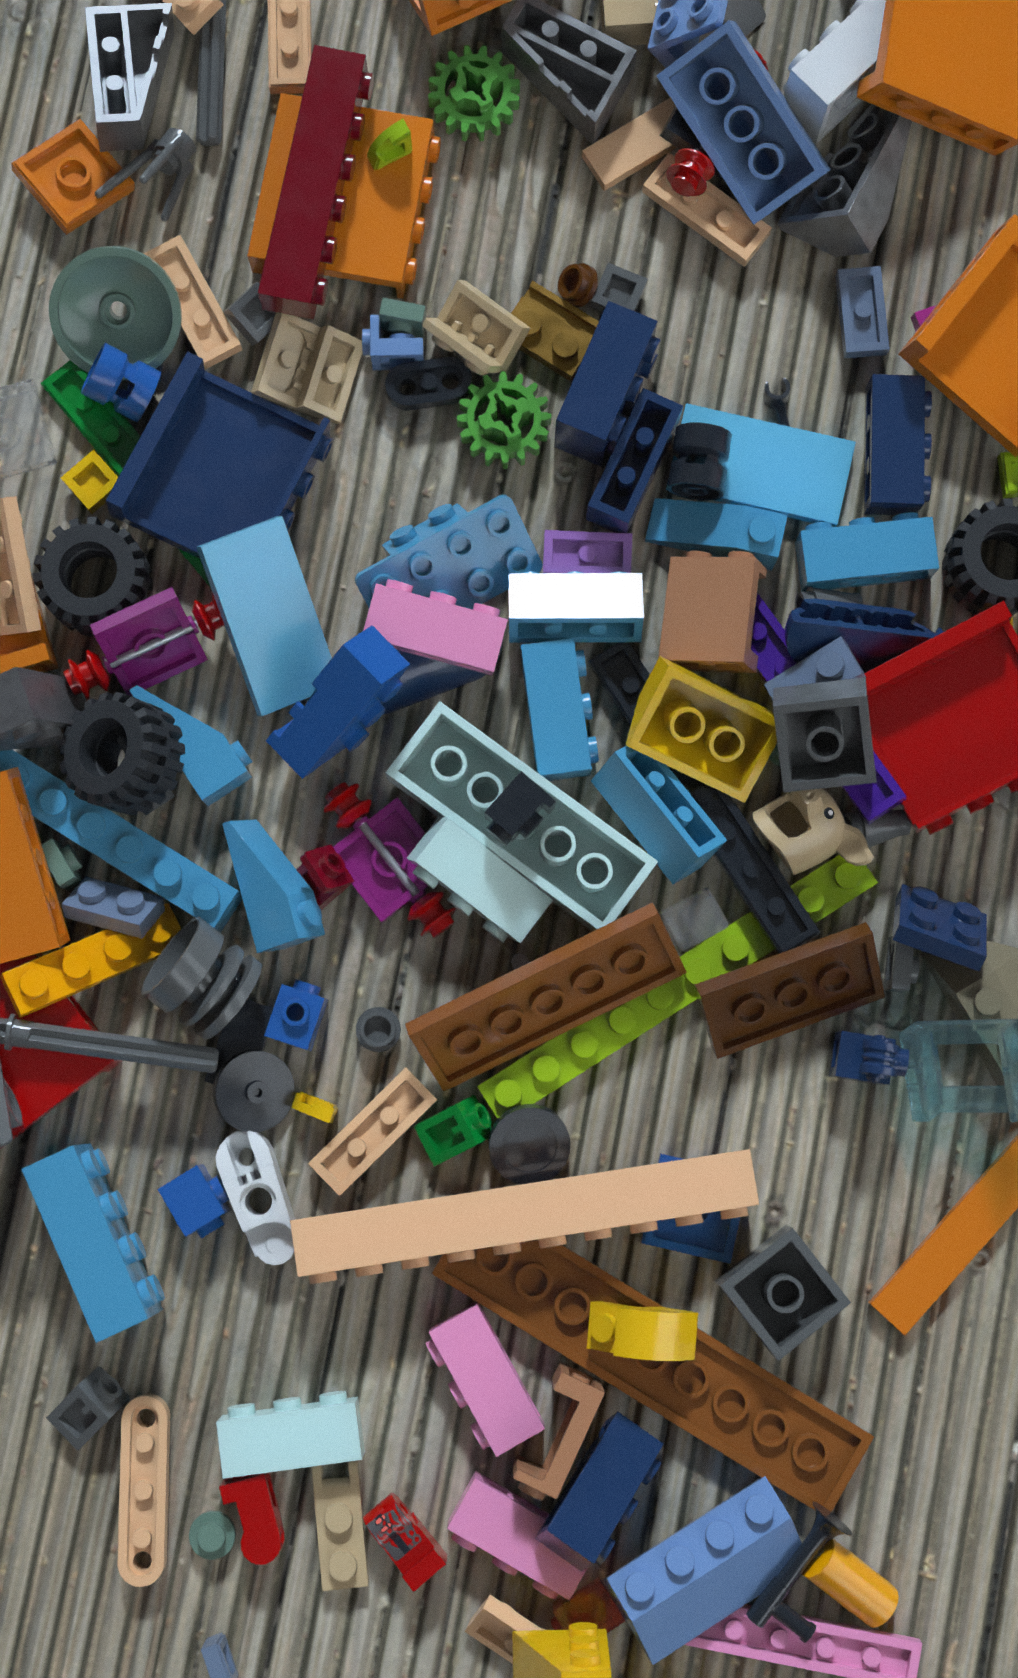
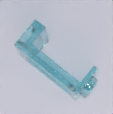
(924, 1075)

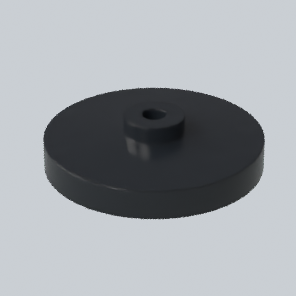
(253, 1091)
(529, 1144)

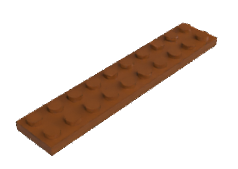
(714, 1397)

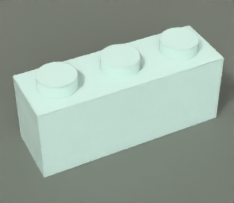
(478, 880)
(290, 1435)

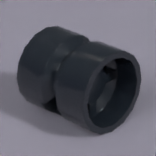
(700, 453)

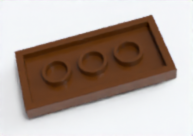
(791, 990)

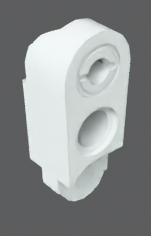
(269, 1231)

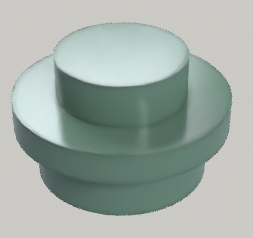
(212, 1535)

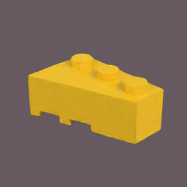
(562, 1653)

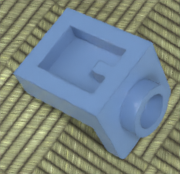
(390, 351)

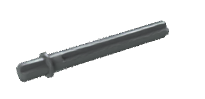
(211, 79)
(29, 1035)

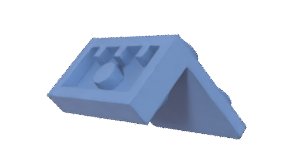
(681, 24)

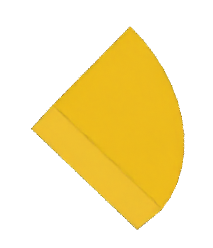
(314, 1107)

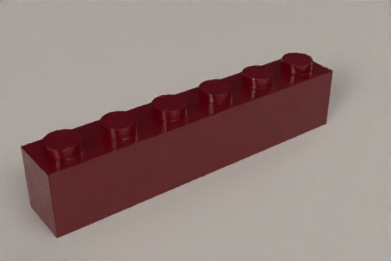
(314, 182)

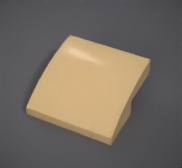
(308, 367)

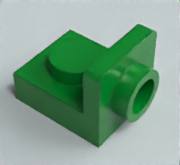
(454, 1130)

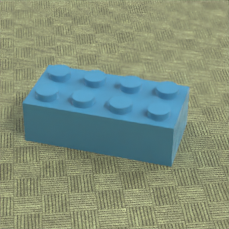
(94, 1239)

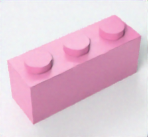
(437, 626)
(484, 1380)
(507, 1528)

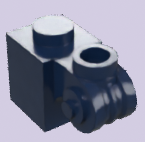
(867, 1058)

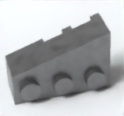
(569, 63)
(127, 69)
(35, 709)

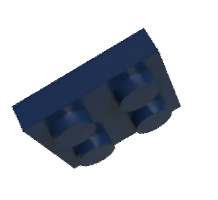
(940, 926)

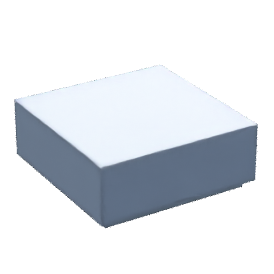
(219, 1657)

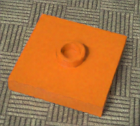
(66, 175)

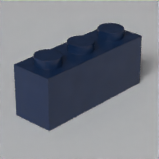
(896, 444)
(634, 462)
(601, 1493)

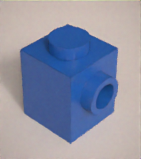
(297, 1015)
(196, 1201)

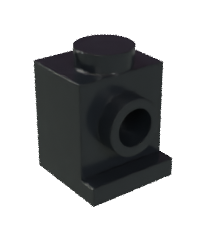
(517, 809)

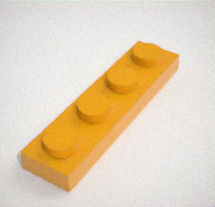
(85, 964)

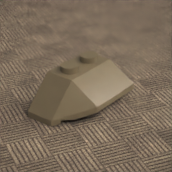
(981, 994)

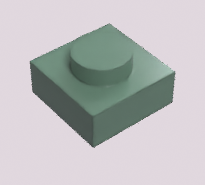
(402, 317)
(62, 863)

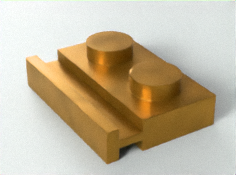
(557, 331)

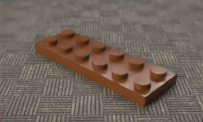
(546, 997)

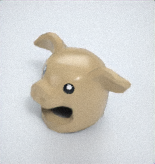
(808, 829)

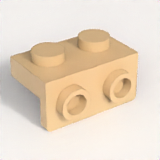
(477, 330)

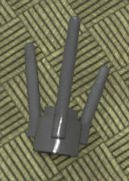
(169, 156)

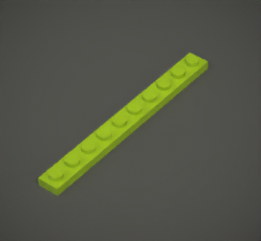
(726, 951)

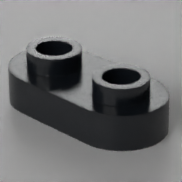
(428, 380)

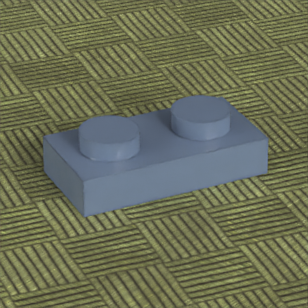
(862, 312)
(827, 664)
(113, 907)

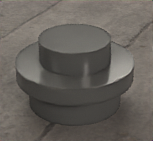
(378, 1029)

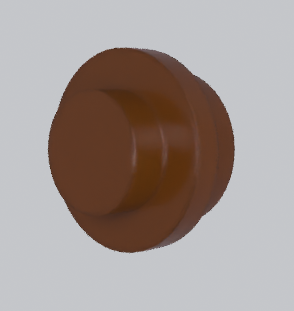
(578, 284)

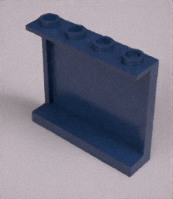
(215, 462)

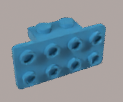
(457, 553)

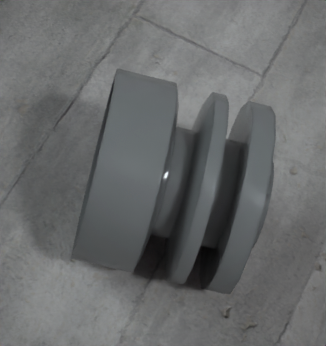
(208, 983)

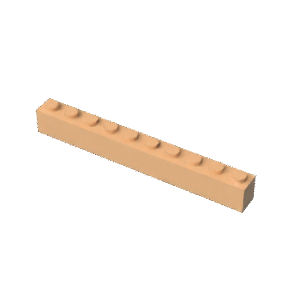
(524, 1213)

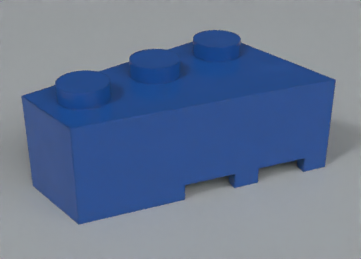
(343, 704)

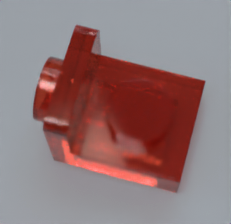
(589, 1604)

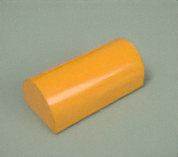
(853, 1584)

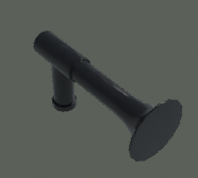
(771, 1599)

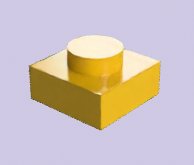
(90, 481)

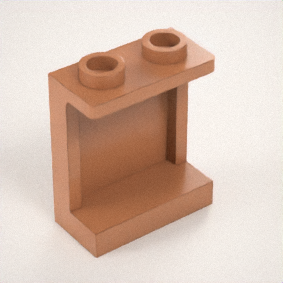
(711, 612)
(550, 1476)

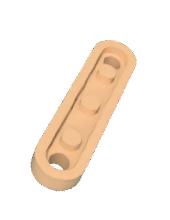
(143, 1490)

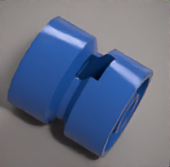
(106, 377)

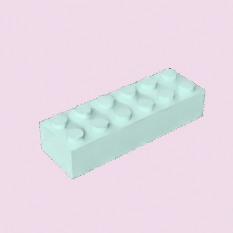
(570, 853)

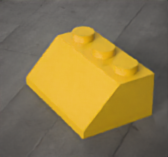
(702, 729)

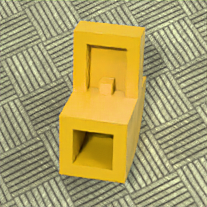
(642, 1331)

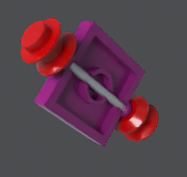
(145, 644)
(379, 862)

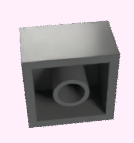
(824, 734)
(782, 1292)

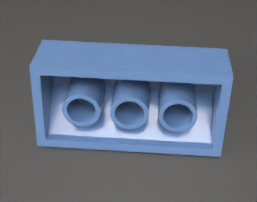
(743, 121)
(705, 1570)

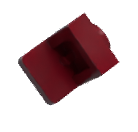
(325, 874)

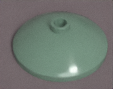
(83, 307)

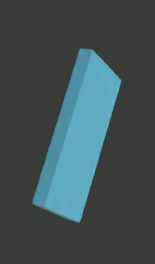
(781, 466)
(267, 613)

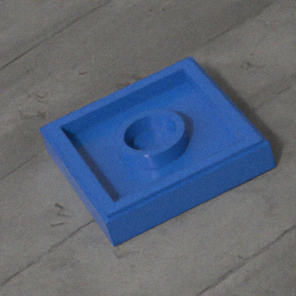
(709, 1240)

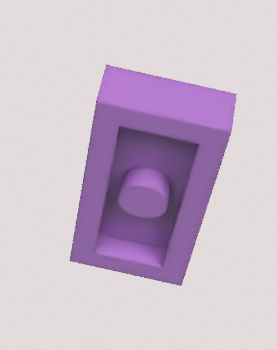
(586, 552)

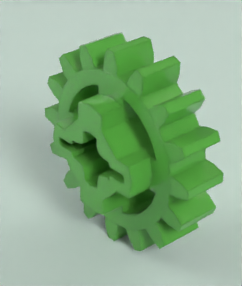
(466, 109)
(518, 411)

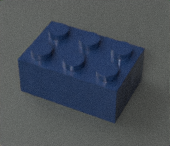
(607, 384)

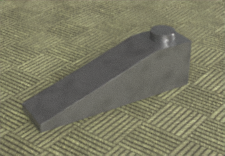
(854, 199)

